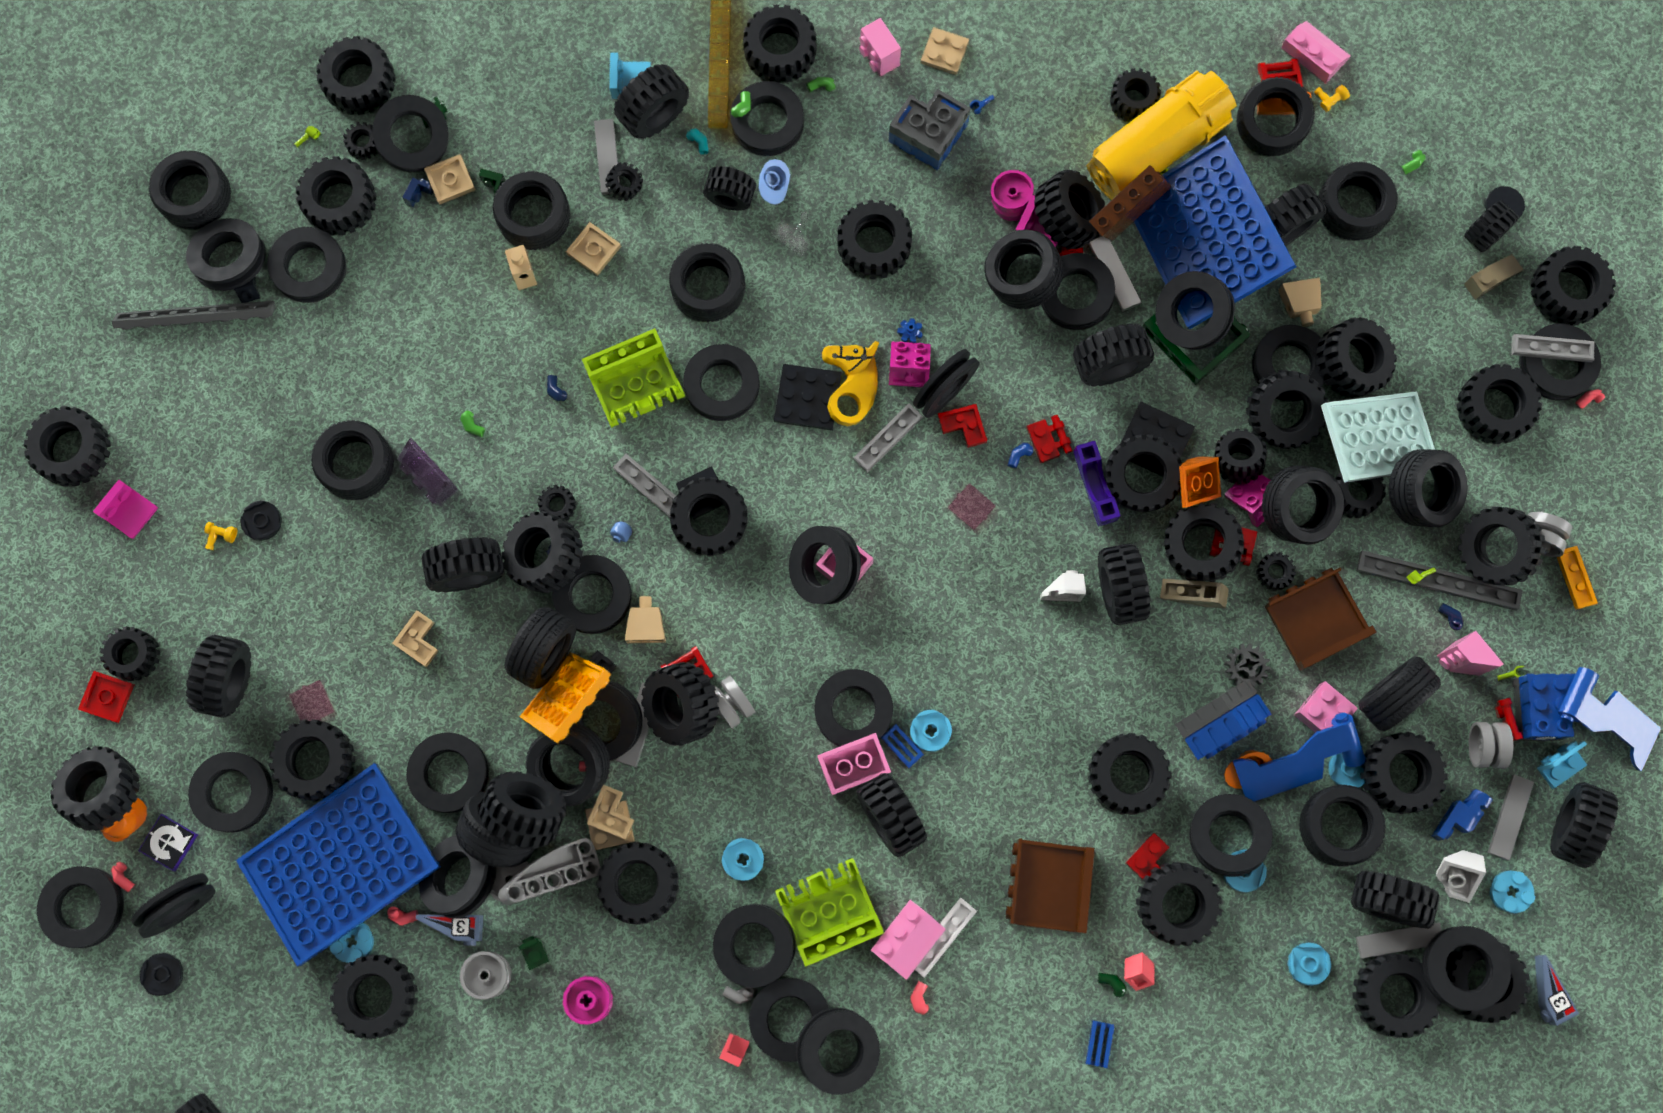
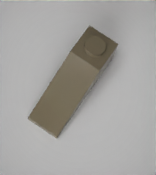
(1493, 276)
(1195, 592)

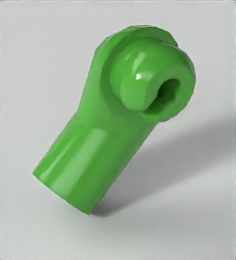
(821, 82)
(743, 107)
(1418, 159)
(469, 426)

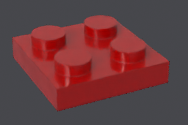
(106, 696)

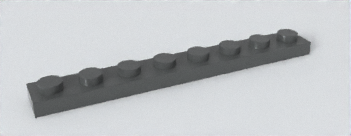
(187, 315)
(1440, 580)

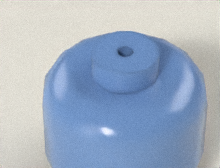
(621, 532)

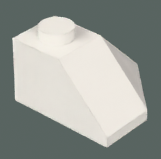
(1067, 587)
(1461, 874)

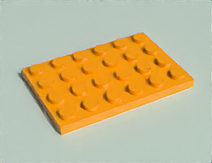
(565, 697)

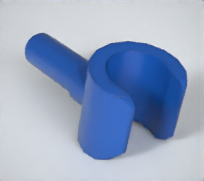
(981, 104)

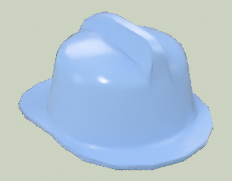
(774, 181)

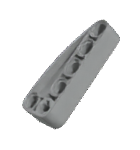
(553, 865)

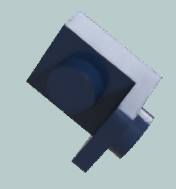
(413, 192)

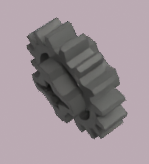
(1245, 657)

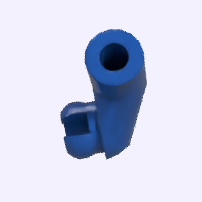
(1019, 451)

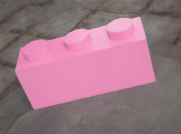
(1315, 51)
(1469, 656)
(853, 764)
(908, 939)

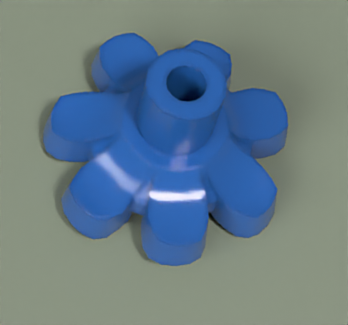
(908, 333)

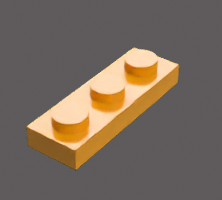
(1577, 578)

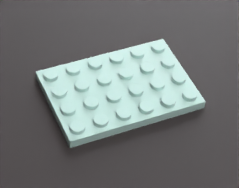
(1375, 433)

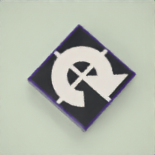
(168, 842)

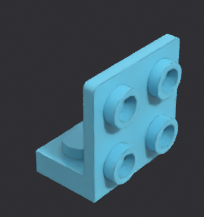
(622, 73)
(1563, 764)

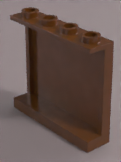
(1130, 203)
(1318, 619)
(1050, 886)

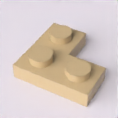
(411, 639)
(605, 816)

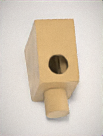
(520, 264)
(1302, 299)
(645, 623)

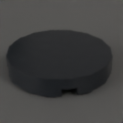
(1509, 196)
(261, 520)
(162, 980)

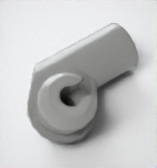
(740, 996)

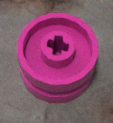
(1011, 194)
(575, 1003)

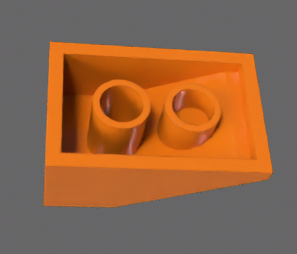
(1199, 480)

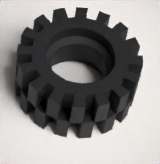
(353, 134)
(619, 190)
(554, 492)
(1284, 562)

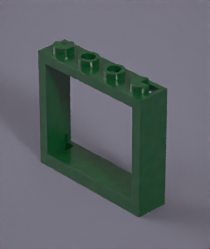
(1183, 361)

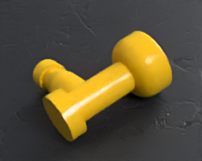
(1341, 93)
(229, 534)

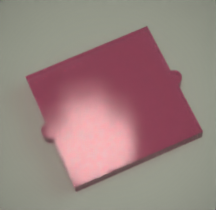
(971, 506)
(312, 702)

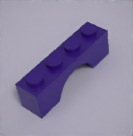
(1091, 472)

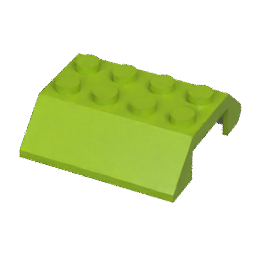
(632, 377)
(830, 913)

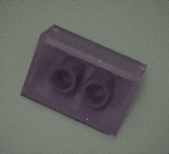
(426, 473)

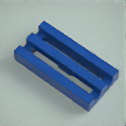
(900, 744)
(1100, 1042)

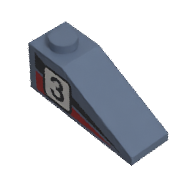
(465, 929)
(1552, 996)

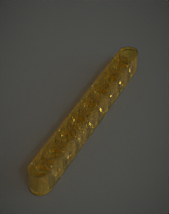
(719, 64)

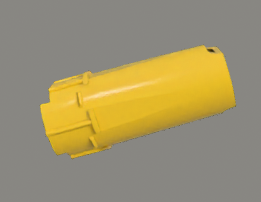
(1164, 132)

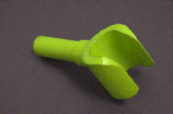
(310, 132)
(1415, 577)
(1511, 674)

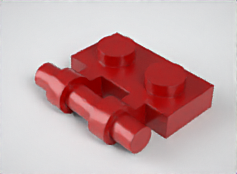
(1043, 441)

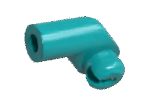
(700, 138)

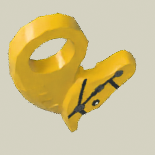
(861, 379)

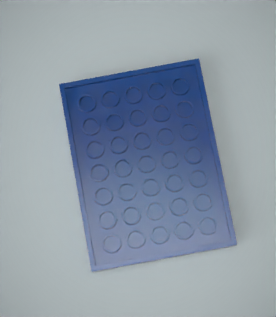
(1213, 226)
(337, 864)

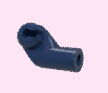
(554, 391)
(1453, 615)

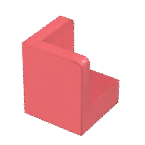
(1139, 971)
(734, 1050)

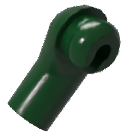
(1114, 981)

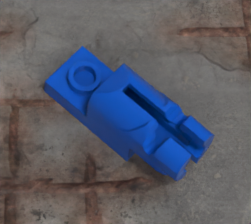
(1463, 815)

